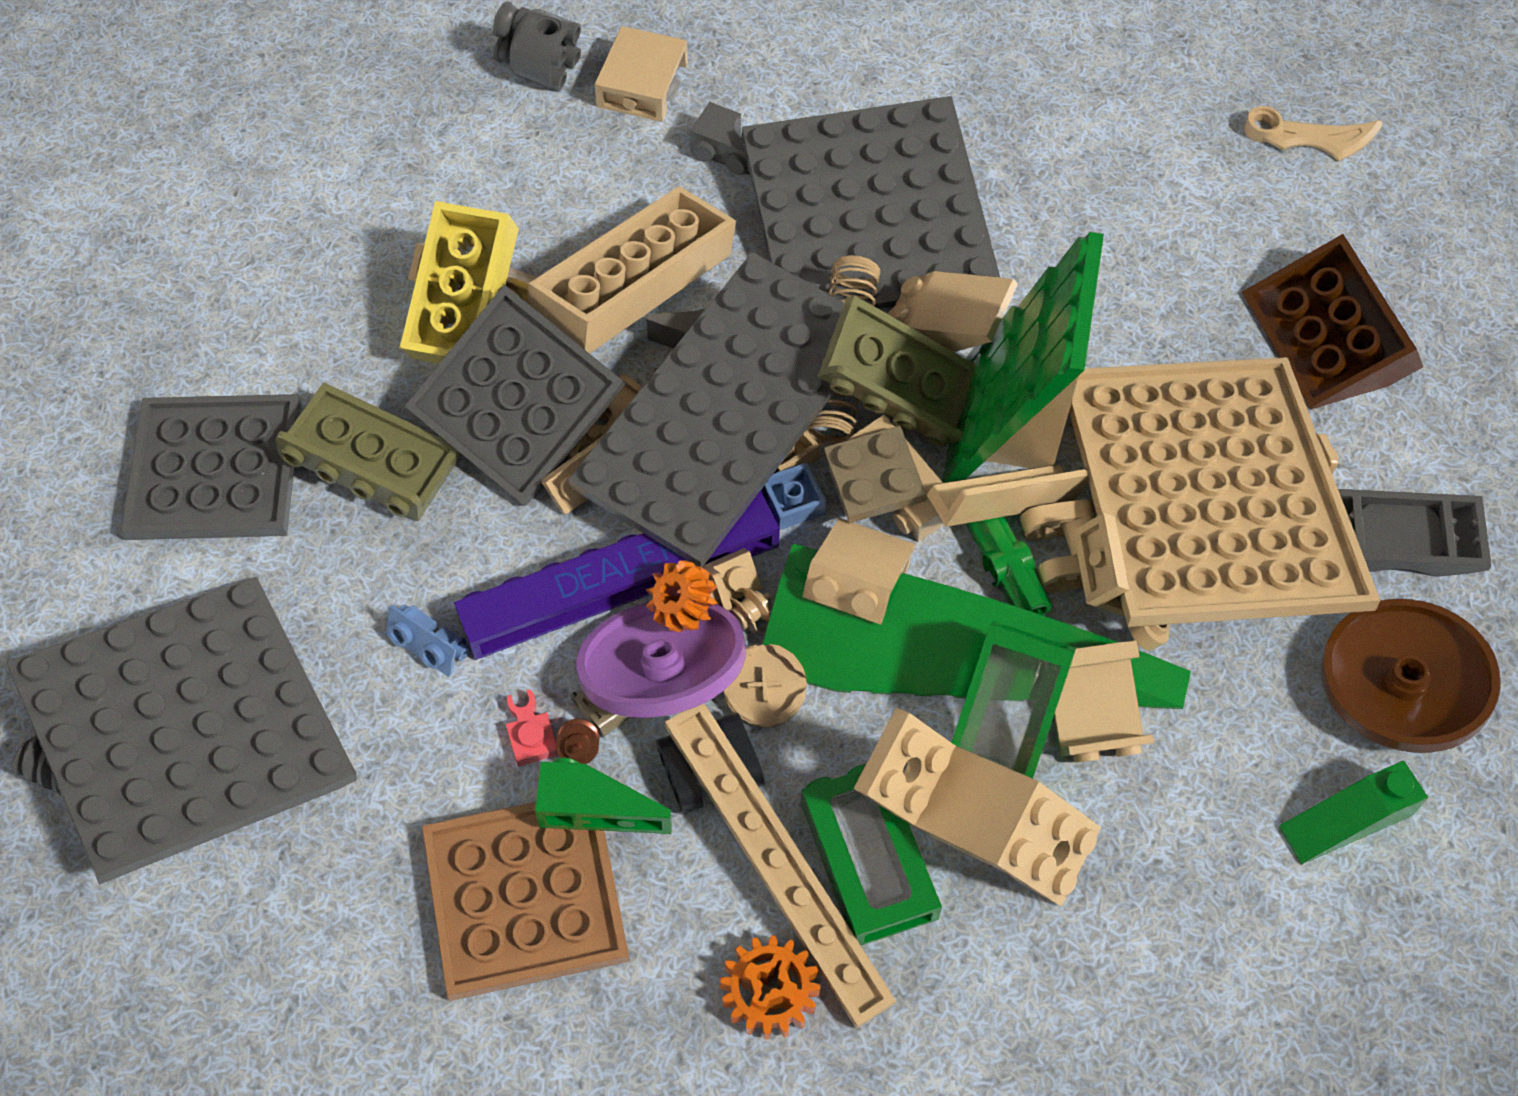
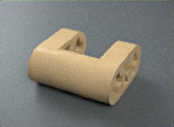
(1057, 521)

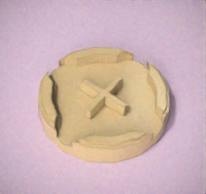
(768, 687)

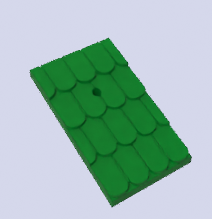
(1030, 370)

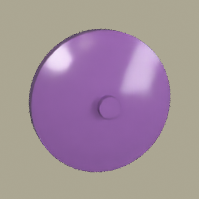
(650, 671)

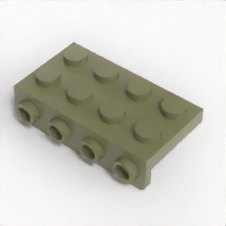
(897, 372)
(368, 452)

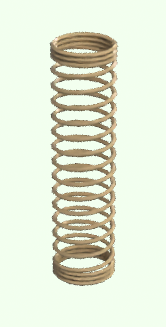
(833, 419)

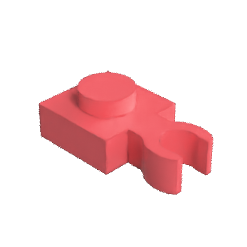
(531, 734)

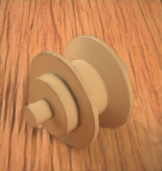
(751, 609)

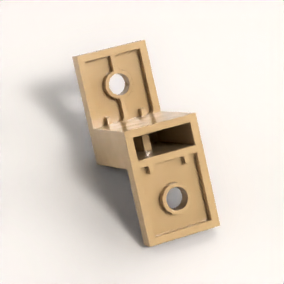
(978, 807)

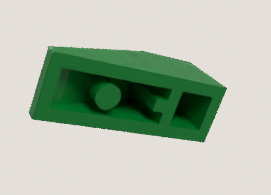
(586, 799)
(1355, 812)

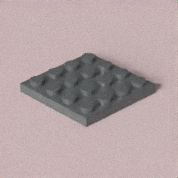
(515, 395)
(210, 468)

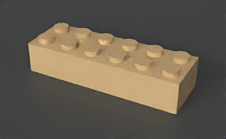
(633, 268)

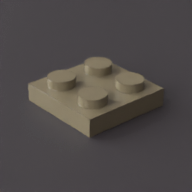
(874, 474)

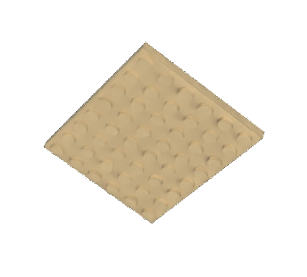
(1217, 493)

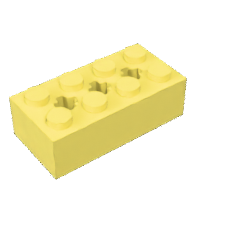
(445, 267)

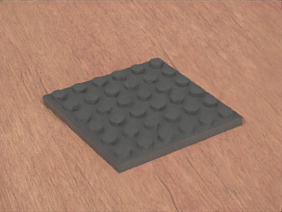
(873, 187)
(179, 727)

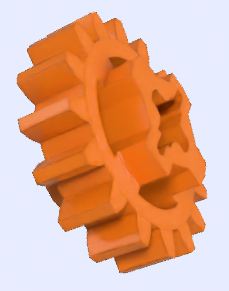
(786, 996)

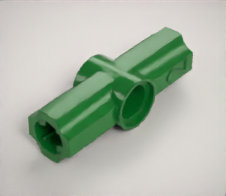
(1010, 565)

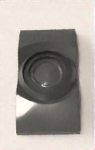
(1419, 531)

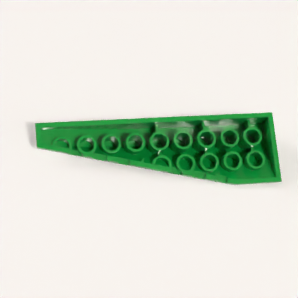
(925, 640)

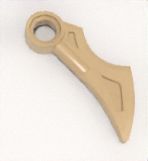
(1335, 140)

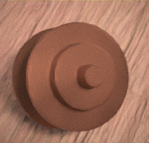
(578, 740)

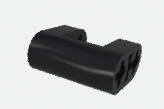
(681, 775)

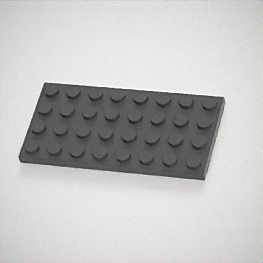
(717, 412)

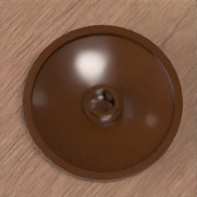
(1411, 676)

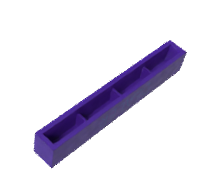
(590, 584)

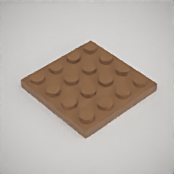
(520, 901)

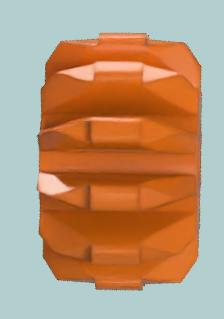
(681, 596)

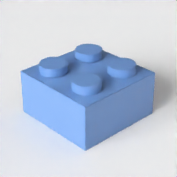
(794, 496)

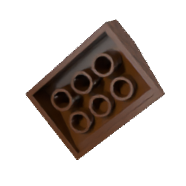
(1333, 325)

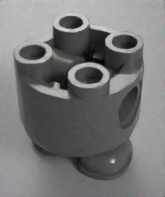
(536, 44)

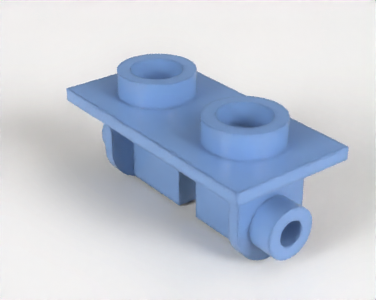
(413, 630)

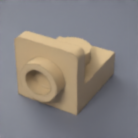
(732, 576)

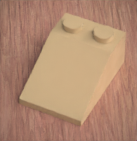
(954, 307)

